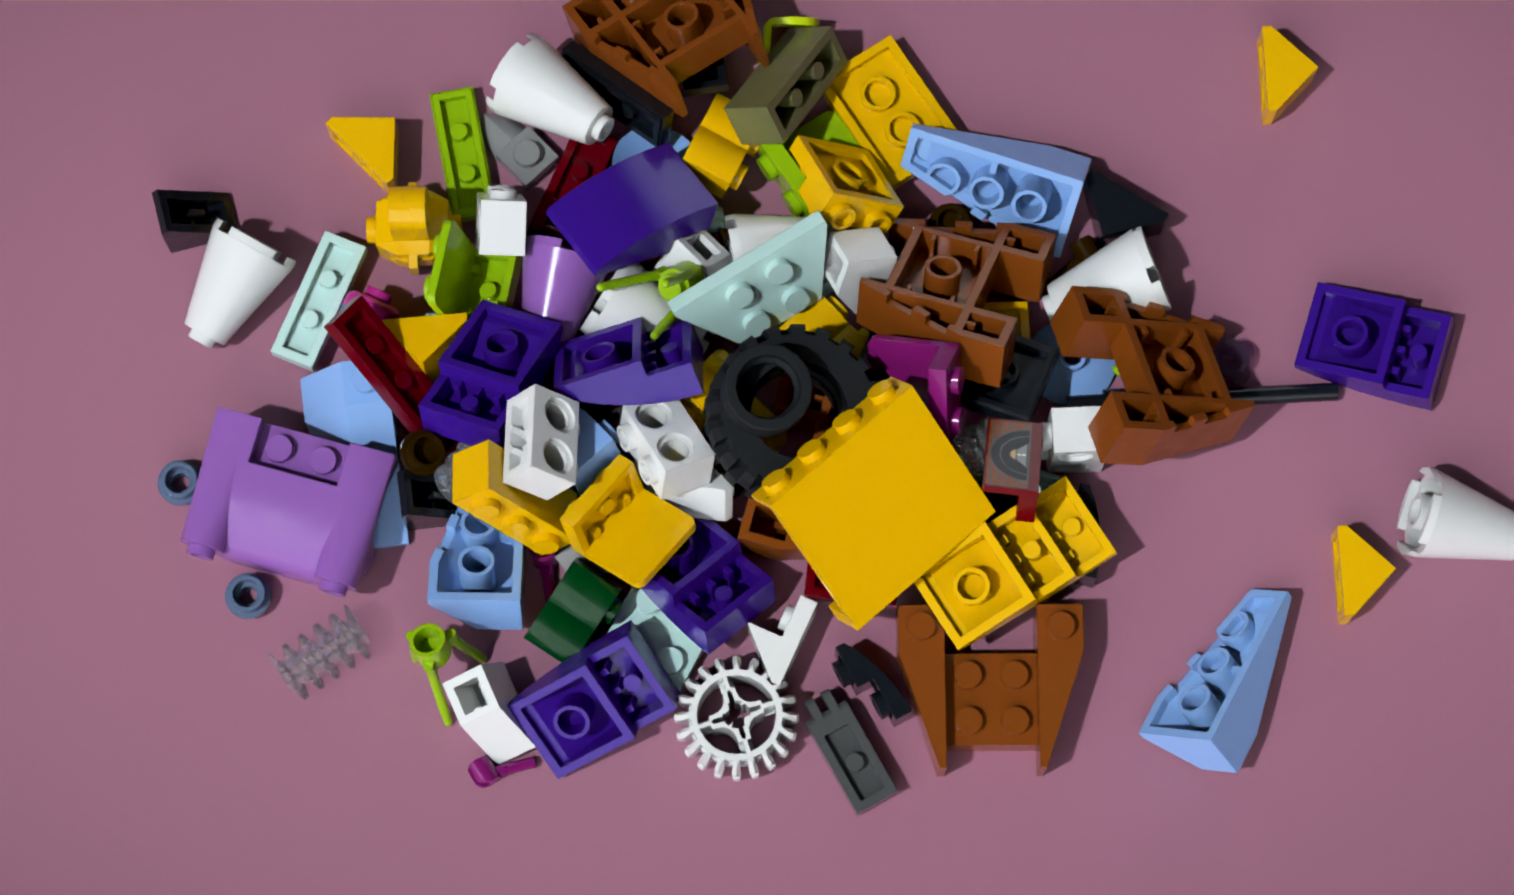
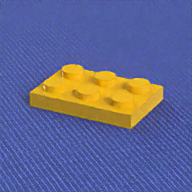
(880, 101)

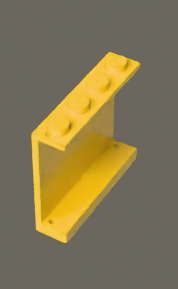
(875, 500)

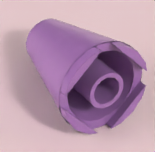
(557, 284)

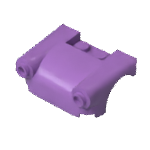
(287, 502)

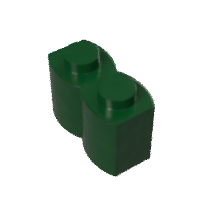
(575, 611)

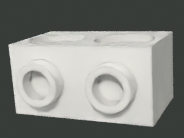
(500, 221)
(541, 442)
(1068, 442)
(666, 447)

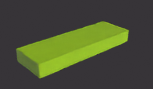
(461, 149)

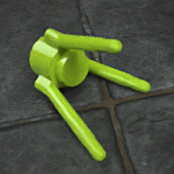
(671, 283)
(432, 650)

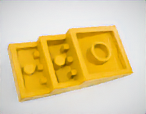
(1014, 565)

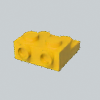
(845, 185)

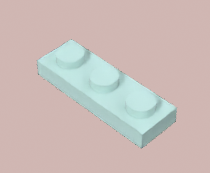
(318, 300)

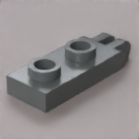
(849, 754)

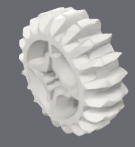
(716, 724)

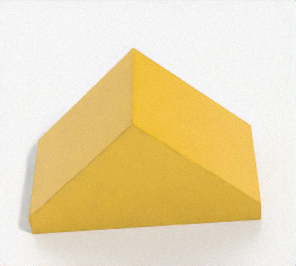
(1282, 73)
(371, 144)
(427, 337)
(1357, 572)

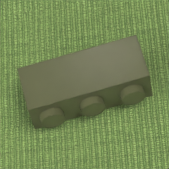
(785, 91)

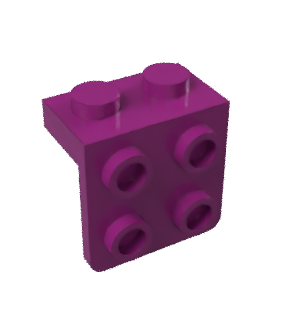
(932, 371)

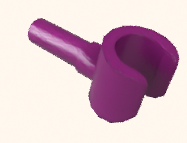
(546, 566)
(485, 773)

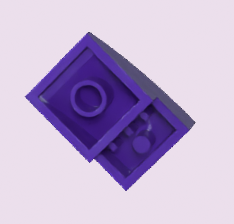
(633, 210)
(1375, 345)
(485, 366)
(629, 367)
(710, 587)
(595, 700)

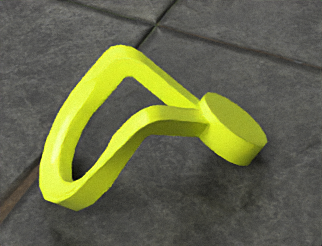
(790, 21)

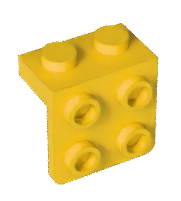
(625, 525)

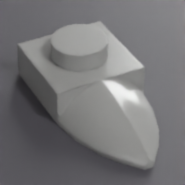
(518, 149)

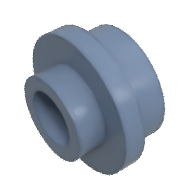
(170, 474)
(238, 586)

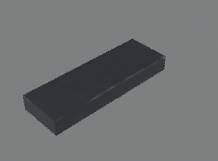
(629, 101)

